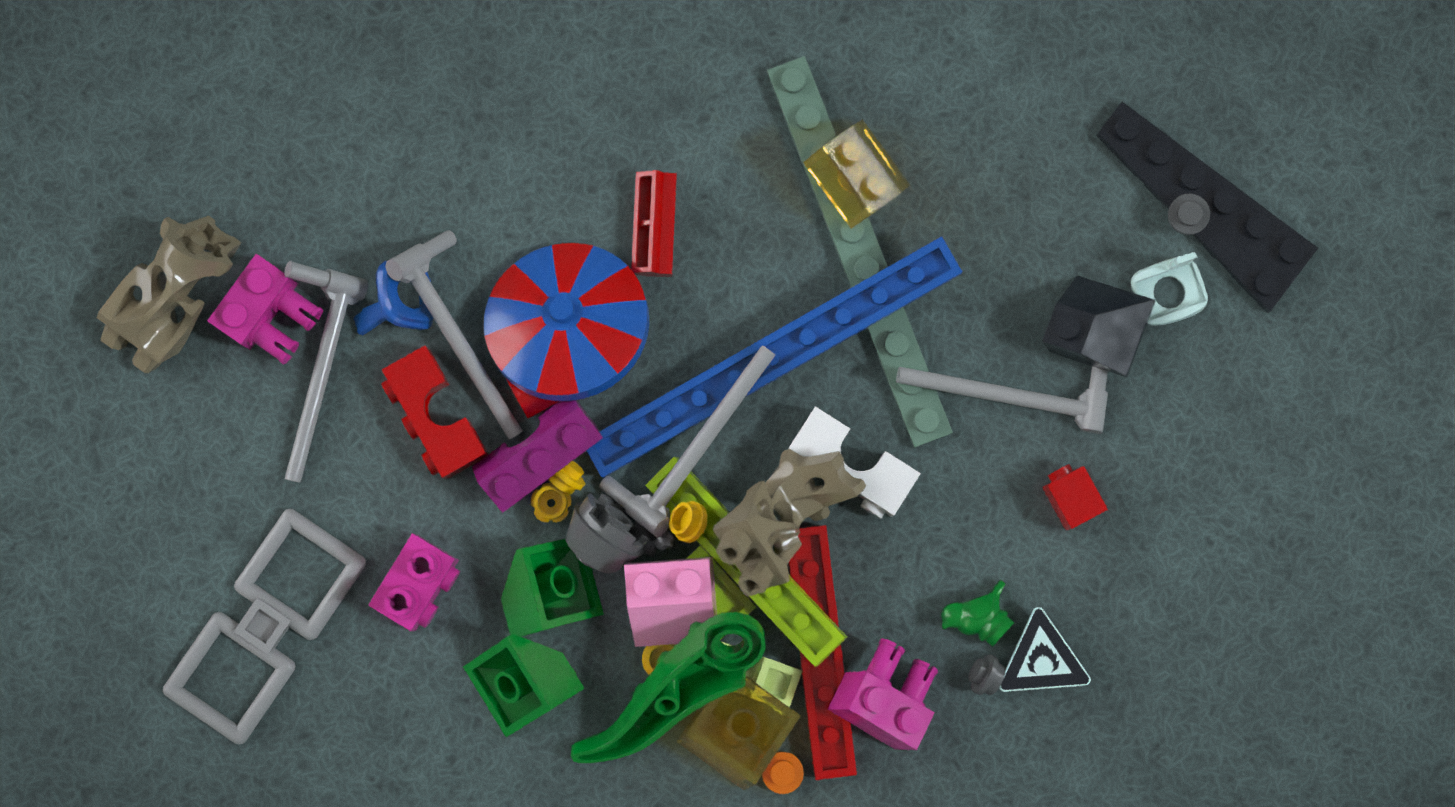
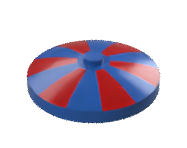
(566, 321)

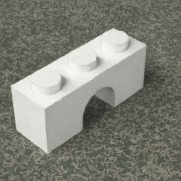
(885, 483)

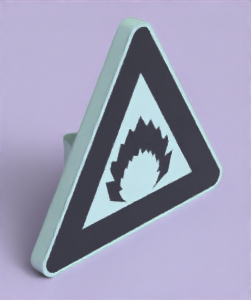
(1042, 659)

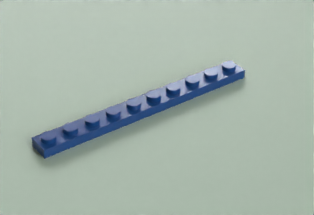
(792, 347)

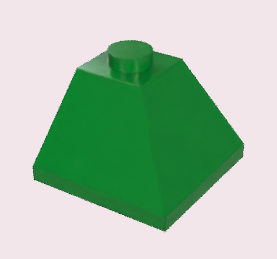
(548, 589)
(522, 681)

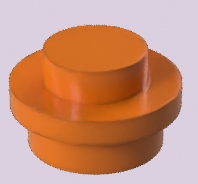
(783, 773)

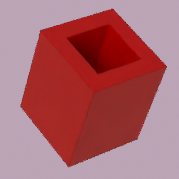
(1073, 496)

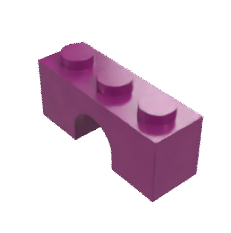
(517, 470)

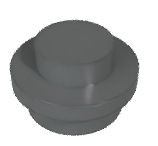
(1189, 214)
(986, 675)

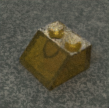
(856, 173)
(739, 733)

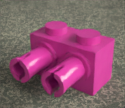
(253, 304)
(415, 583)
(881, 710)

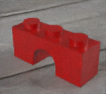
(413, 384)

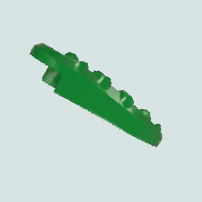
(682, 682)

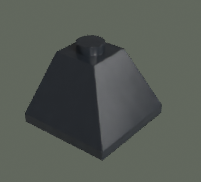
(1098, 325)

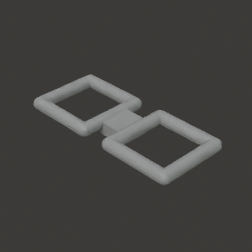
(264, 626)

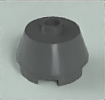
(604, 534)

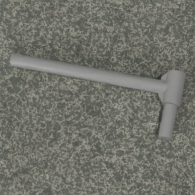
(411, 267)
(342, 290)
(1087, 409)
(651, 510)

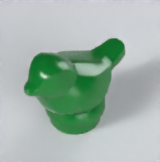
(979, 616)

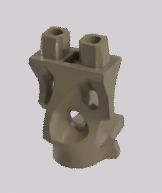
(152, 321)
(791, 496)

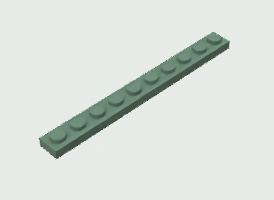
(859, 254)

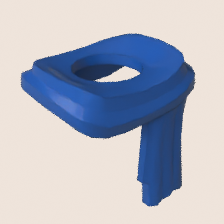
(391, 307)

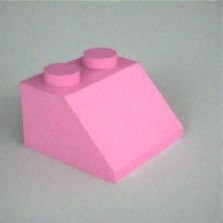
(668, 598)

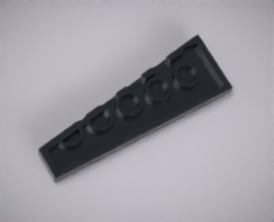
(1241, 233)

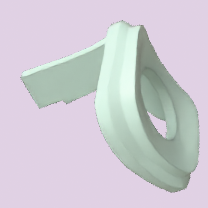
(1183, 270)

